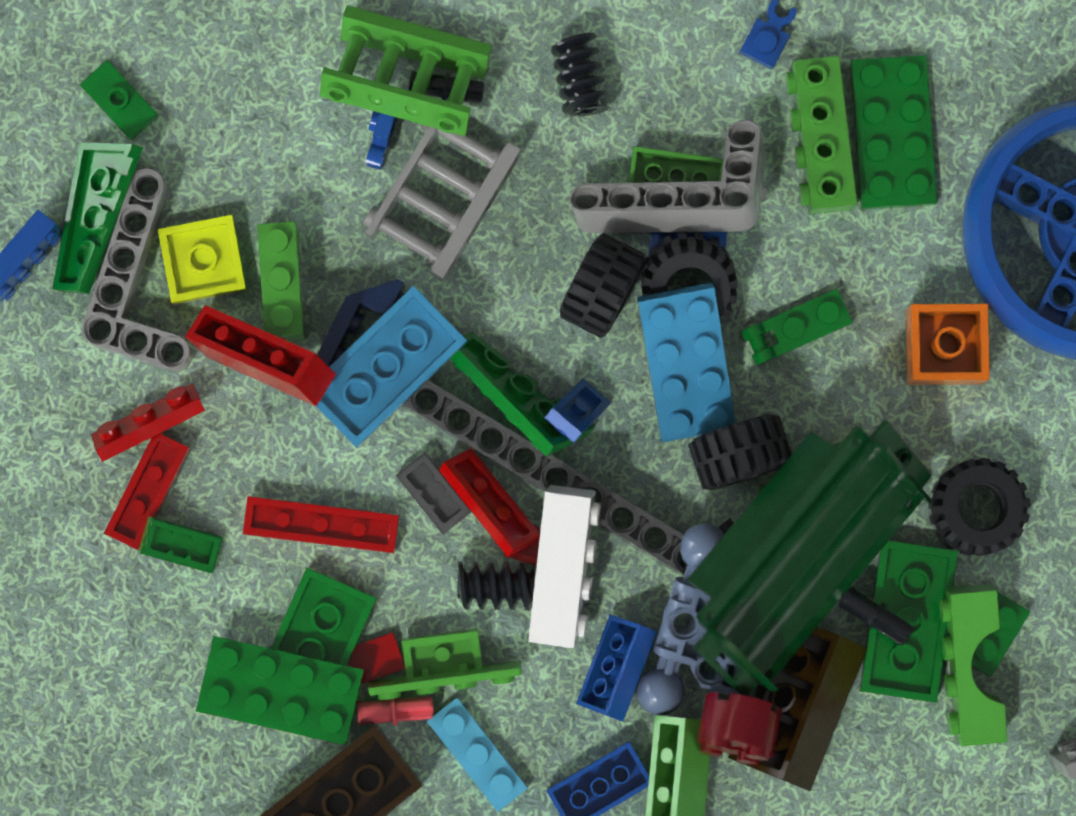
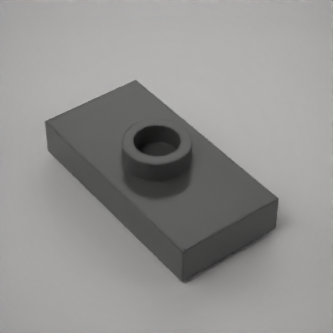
(433, 493)

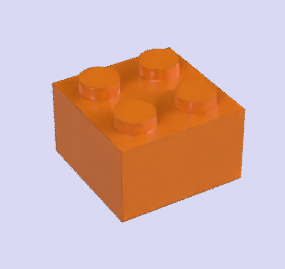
(947, 344)

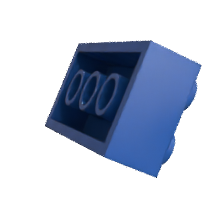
(25, 250)
(616, 667)
(600, 784)

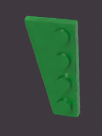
(94, 204)

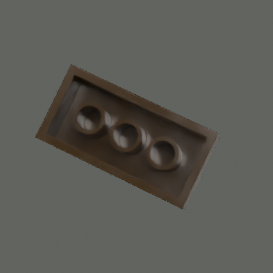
(358, 781)

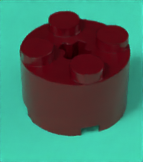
(739, 727)

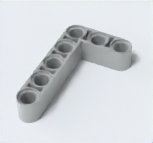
(682, 206)
(128, 280)

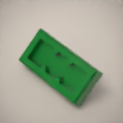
(119, 100)
(180, 544)

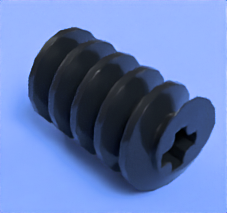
(578, 75)
(495, 586)

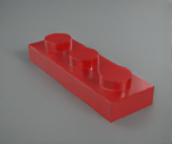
(147, 421)
(147, 489)
(489, 502)

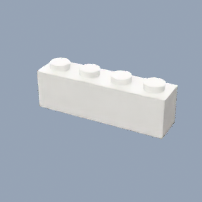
(562, 566)

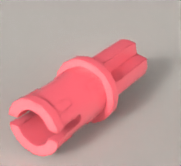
(394, 710)

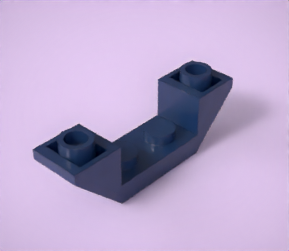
(348, 320)

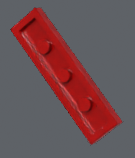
(320, 524)

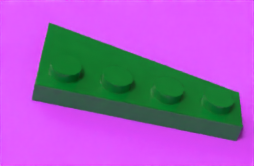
(512, 394)

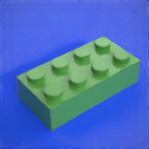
(669, 166)

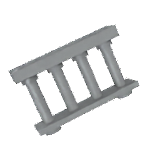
(460, 225)

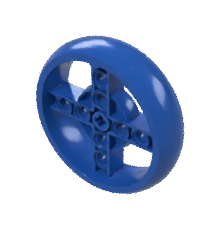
(999, 182)

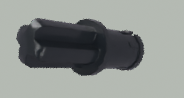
(441, 86)
(876, 616)

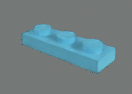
(477, 754)

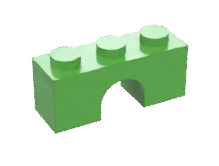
(281, 280)

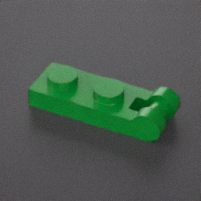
(798, 326)

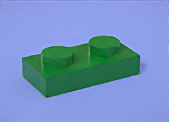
(995, 645)

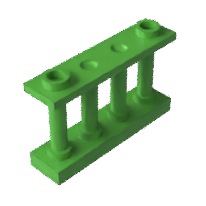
(411, 42)

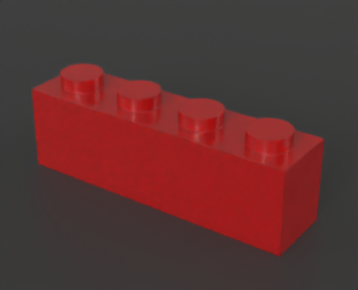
(261, 355)

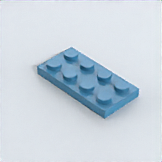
(686, 361)
(388, 366)

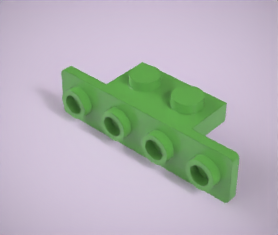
(443, 661)

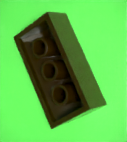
(811, 699)

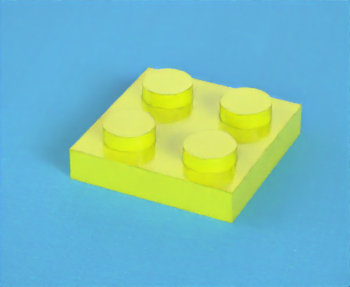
(202, 259)

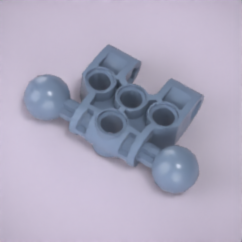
(661, 688)

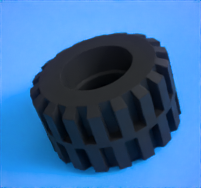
(691, 253)
(602, 285)
(740, 451)
(1011, 500)

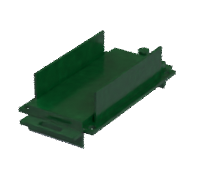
(802, 549)

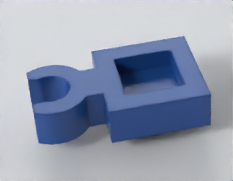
(767, 39)
(383, 128)

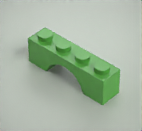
(970, 617)

